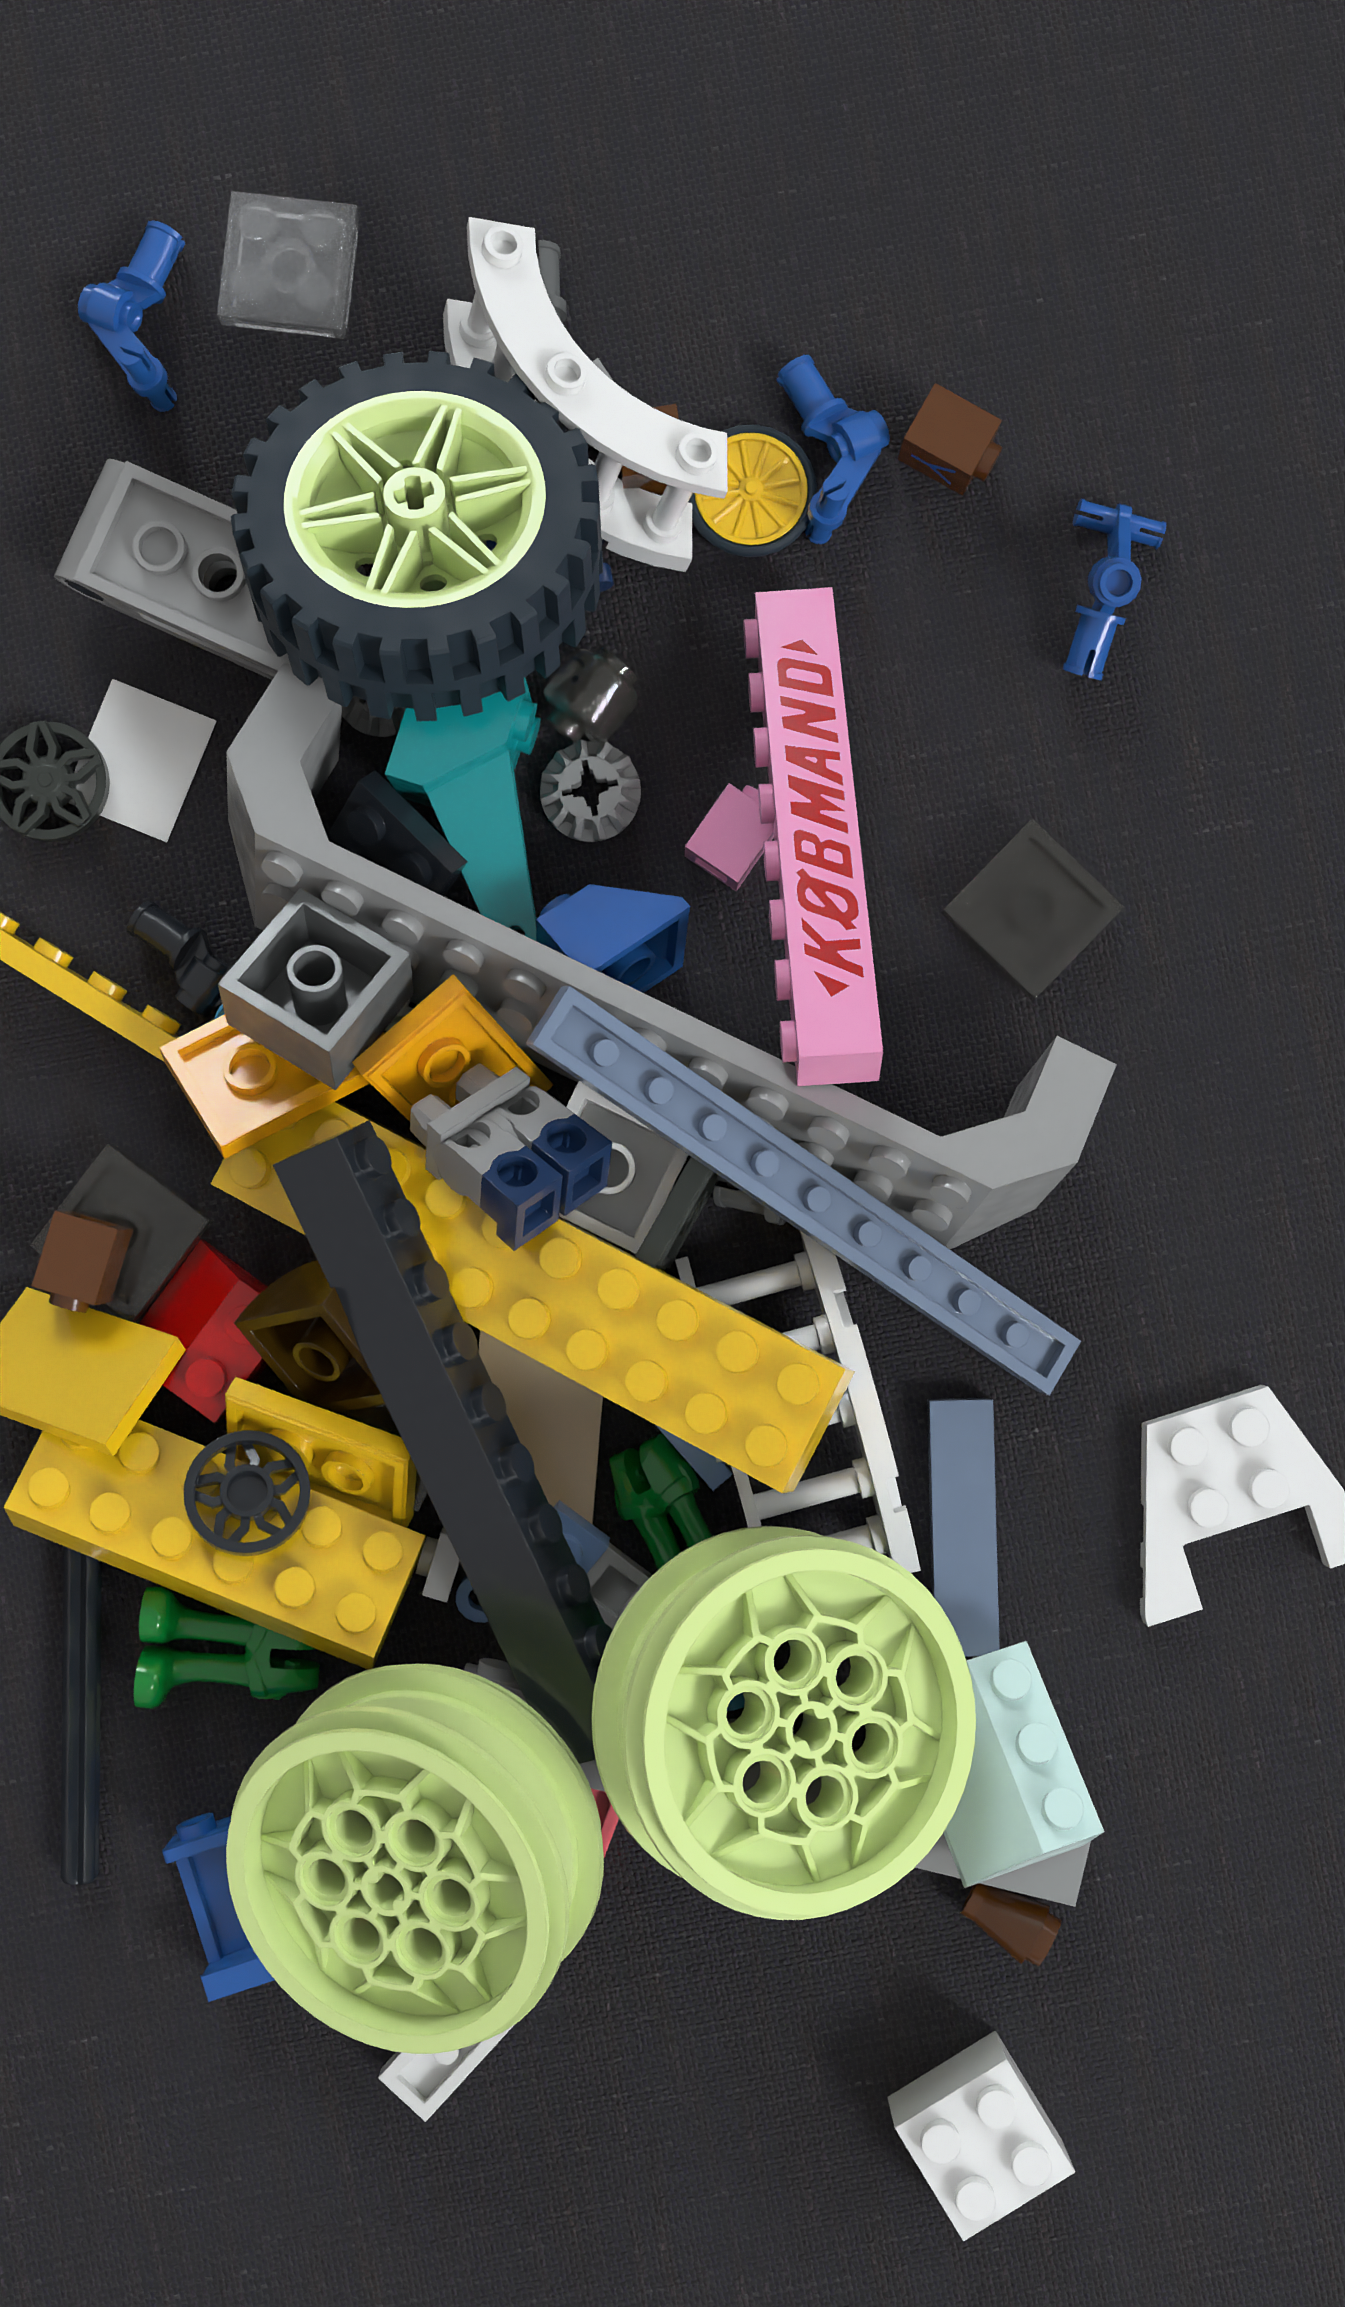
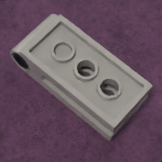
(158, 557)

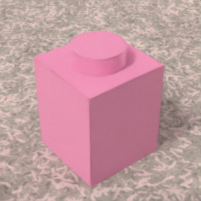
(730, 836)

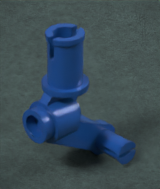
(117, 309)
(851, 439)
(1112, 582)

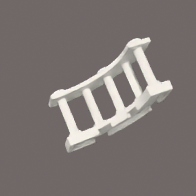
(522, 335)
(859, 1406)

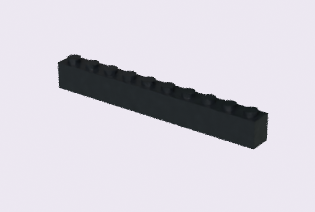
(452, 1423)

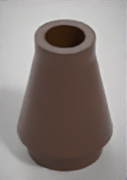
(1013, 1921)

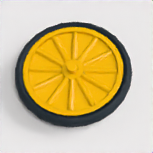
(766, 494)

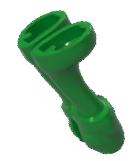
(658, 1484)
(165, 1667)

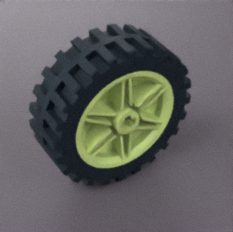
(414, 478)

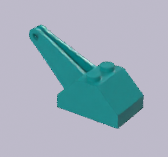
(468, 778)

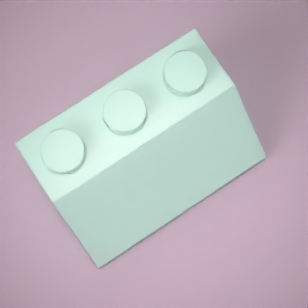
(1023, 1781)

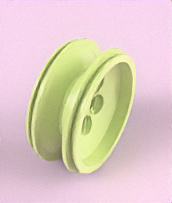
(712, 1632)
(415, 1857)

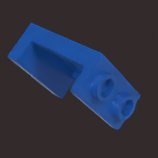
(201, 1861)

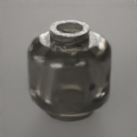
(590, 695)

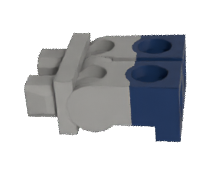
(512, 1151)

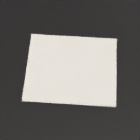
(149, 757)

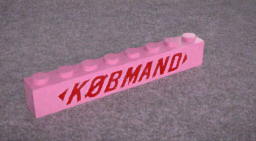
(816, 840)

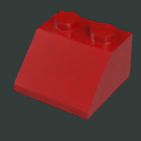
(201, 1312)

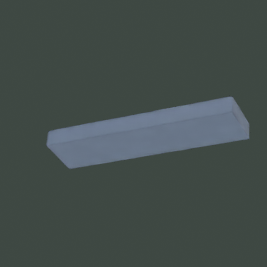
(964, 1519)

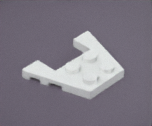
(1221, 1471)

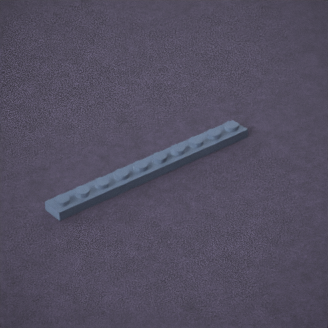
(800, 1188)

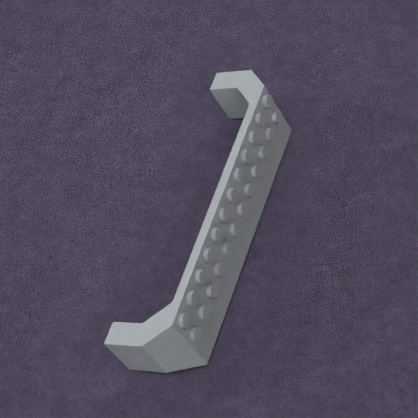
(942, 1185)

